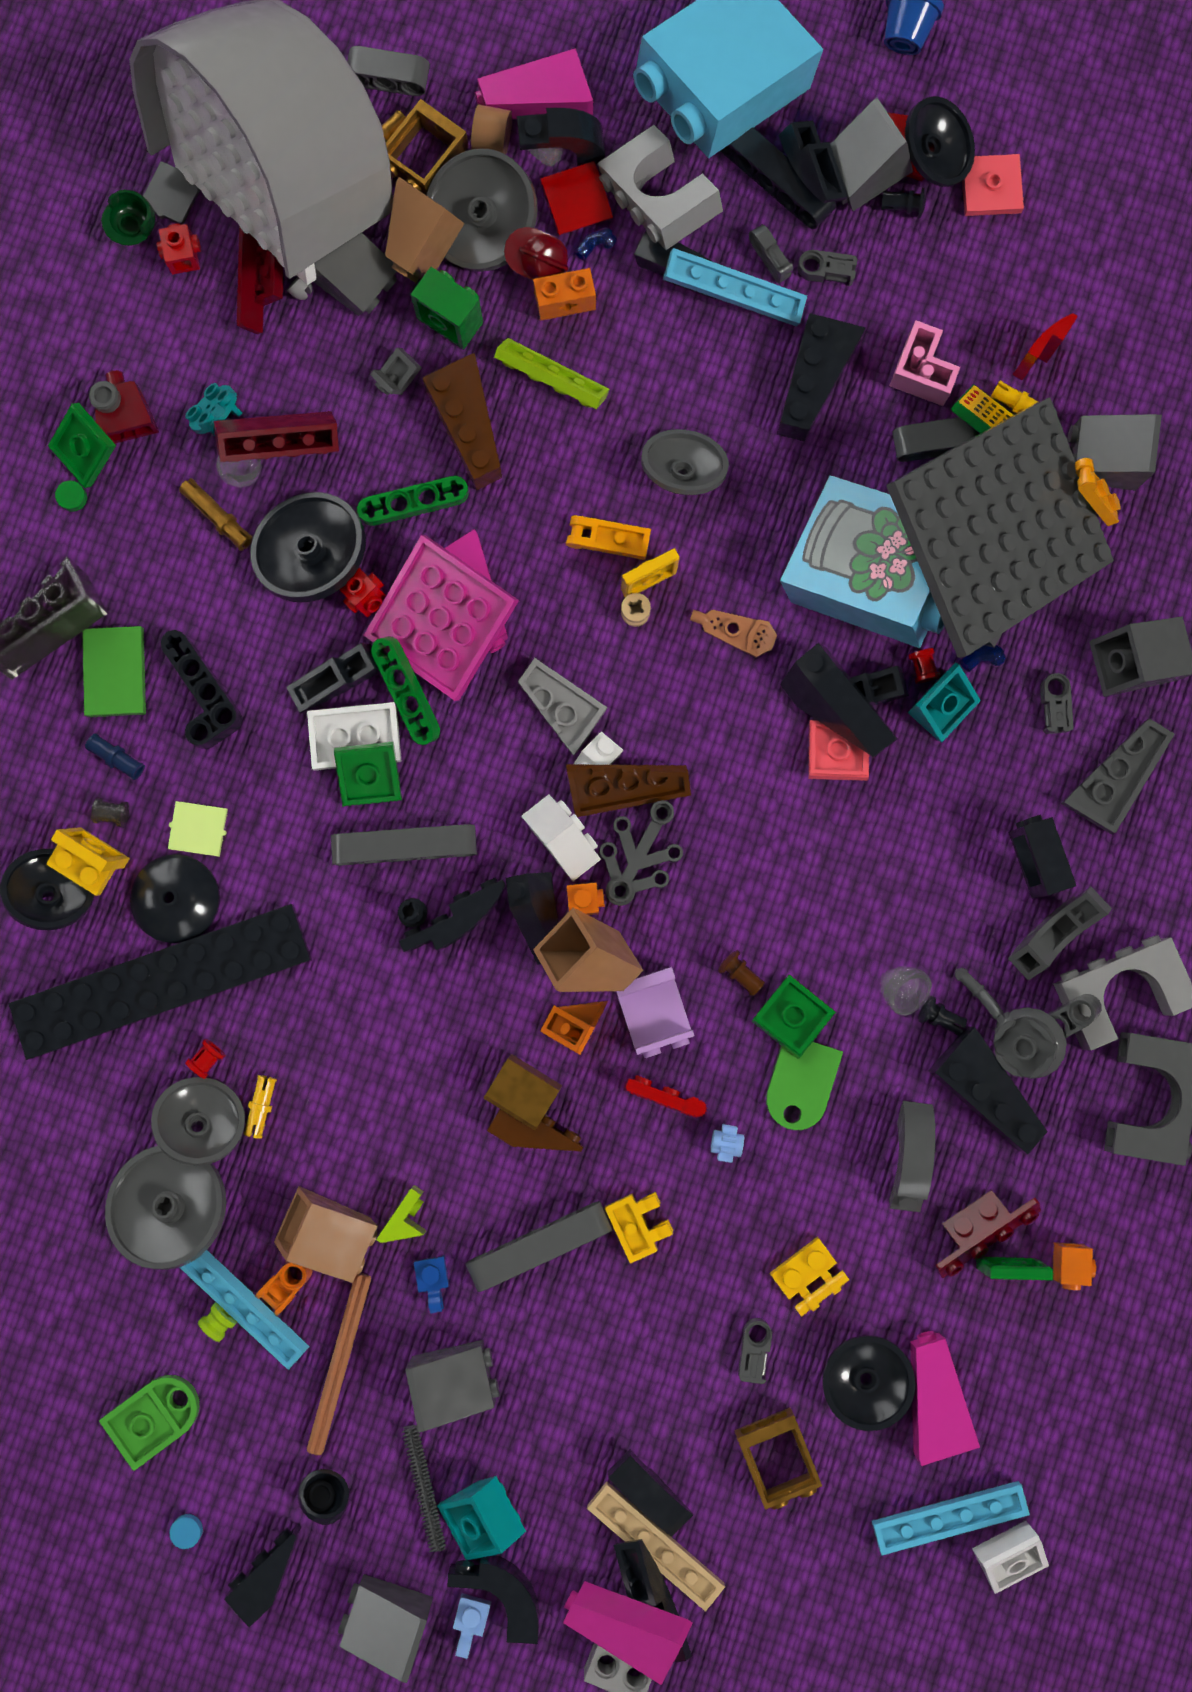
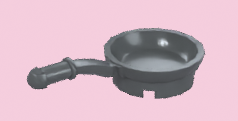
(1025, 1039)

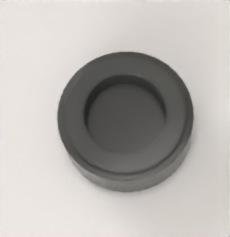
(104, 397)

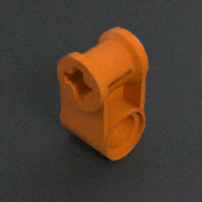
(282, 1287)

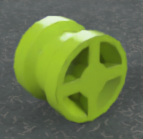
(216, 1323)

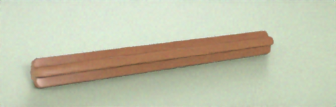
(338, 1364)

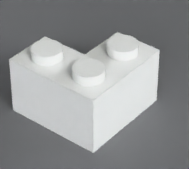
(562, 836)

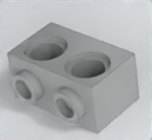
(613, 1676)

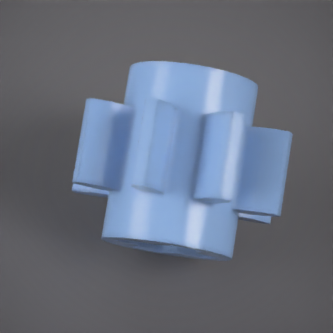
(727, 1143)

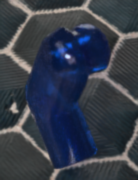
(593, 239)
(985, 653)

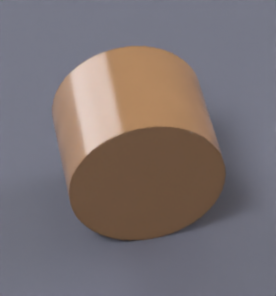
(491, 128)

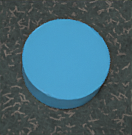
(186, 1531)

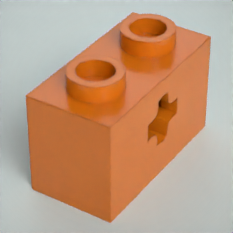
(565, 294)

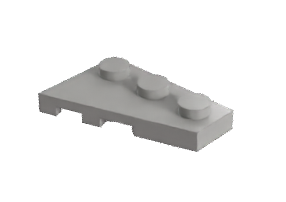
(562, 704)

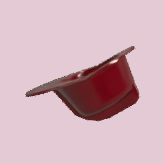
(535, 253)

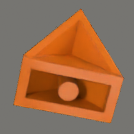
(573, 1024)

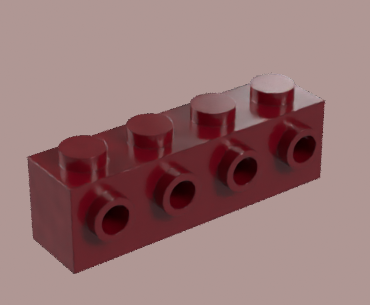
(276, 436)

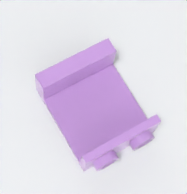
(655, 1013)

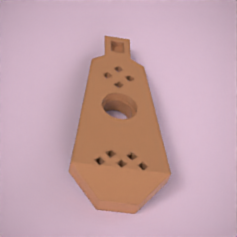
(746, 634)

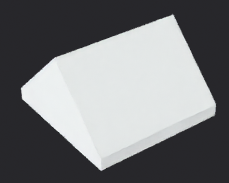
(1011, 1556)

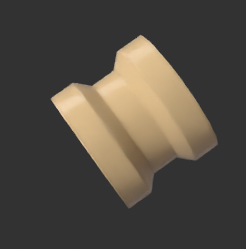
(633, 615)

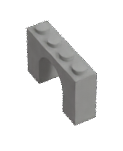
(667, 216)
(1155, 961)

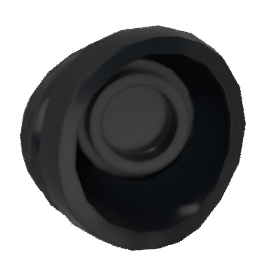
(323, 1496)

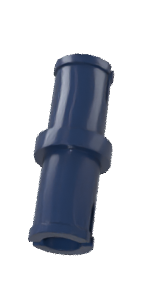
(114, 756)

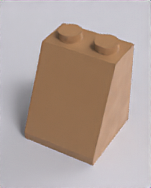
(418, 232)
(587, 956)
(325, 1236)

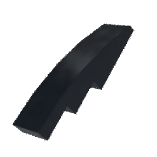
(645, 1582)

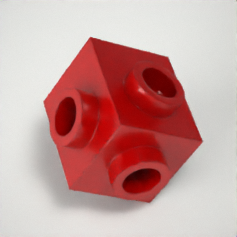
(179, 248)
(363, 593)

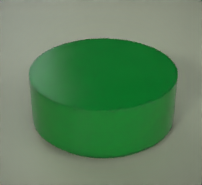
(71, 496)

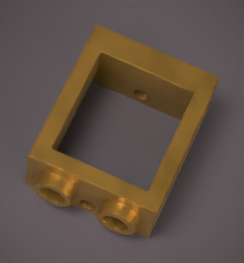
(440, 126)
(766, 1429)

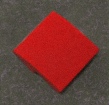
(576, 198)
(1045, 345)

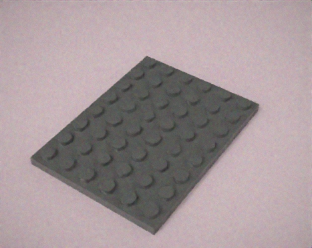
(1000, 526)

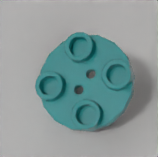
(214, 406)

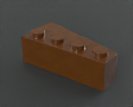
(462, 408)

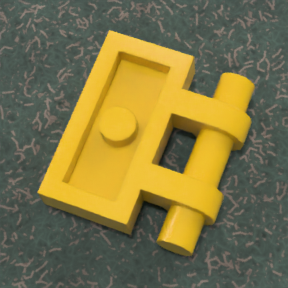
(803, 1269)

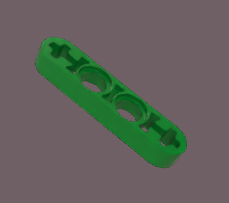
(411, 495)
(401, 692)

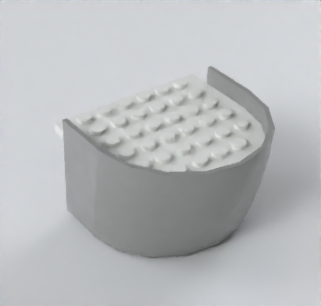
(266, 126)

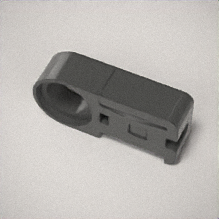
(770, 253)
(831, 267)
(1058, 707)
(753, 1354)

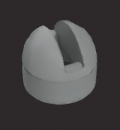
(299, 289)

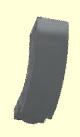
(1057, 931)
(915, 1156)

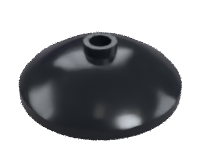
(940, 141)
(31, 880)
(194, 900)
(875, 1402)

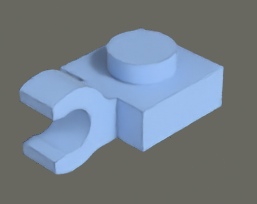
(470, 1620)

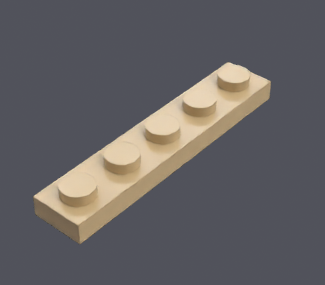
(671, 1558)

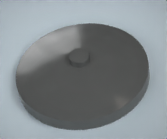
(491, 199)
(164, 1210)

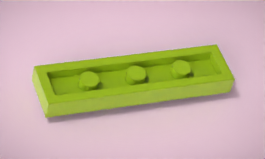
(551, 373)

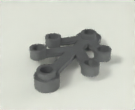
(638, 857)

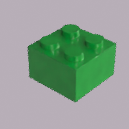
(447, 307)

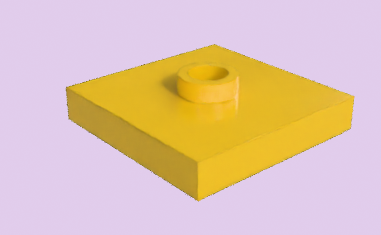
(650, 573)

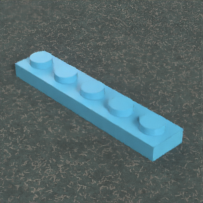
(734, 287)
(246, 1309)
(950, 1518)

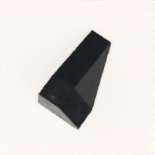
(830, 696)

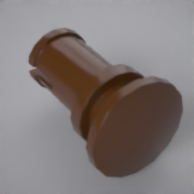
(741, 973)

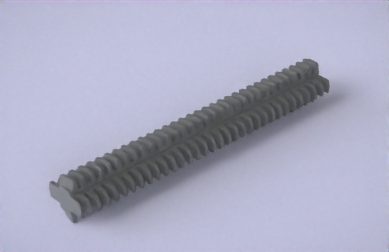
(425, 1492)

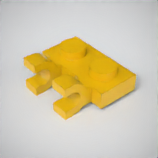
(632, 1229)

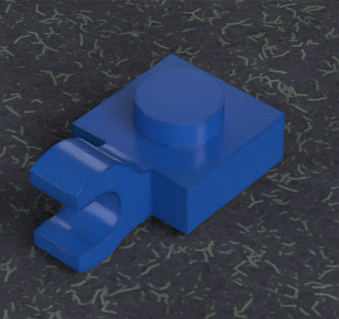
(432, 1277)

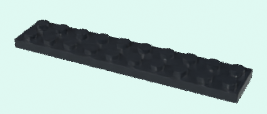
(159, 981)

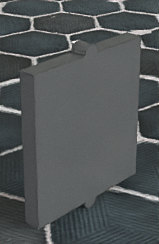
(171, 194)

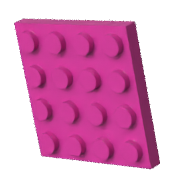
(442, 616)

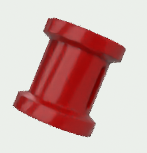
(924, 665)
(205, 1058)

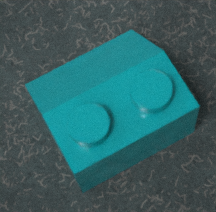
(482, 1519)

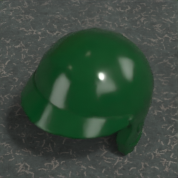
(128, 218)

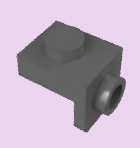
(396, 373)

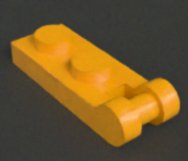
(1097, 492)
(609, 537)

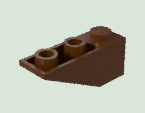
(544, 1137)

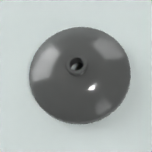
(684, 462)
(203, 1104)

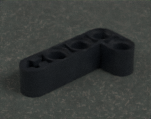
(198, 685)

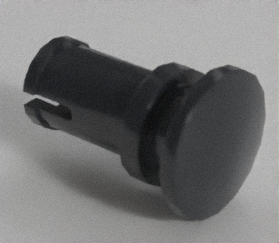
(904, 201)
(412, 912)
(938, 1015)

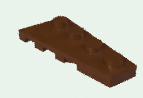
(623, 786)

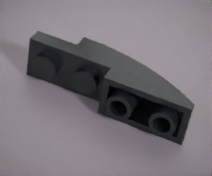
(467, 913)

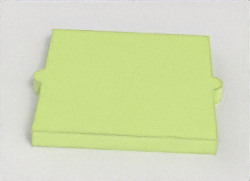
(197, 829)

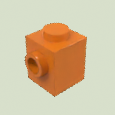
(585, 898)
(1073, 1265)

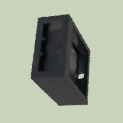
(1041, 857)

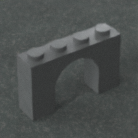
(1168, 1138)

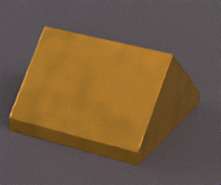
(522, 1092)

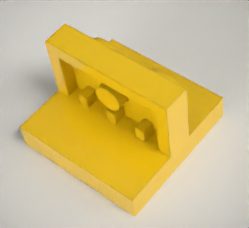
(85, 859)

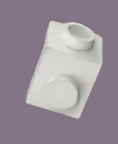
(599, 751)

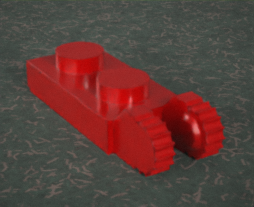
(667, 1097)

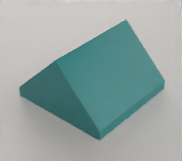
(945, 703)

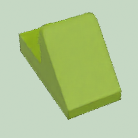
(400, 1225)

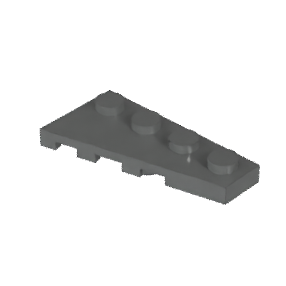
(1116, 782)

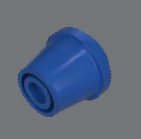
(910, 24)

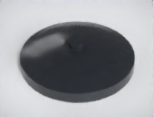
(308, 547)

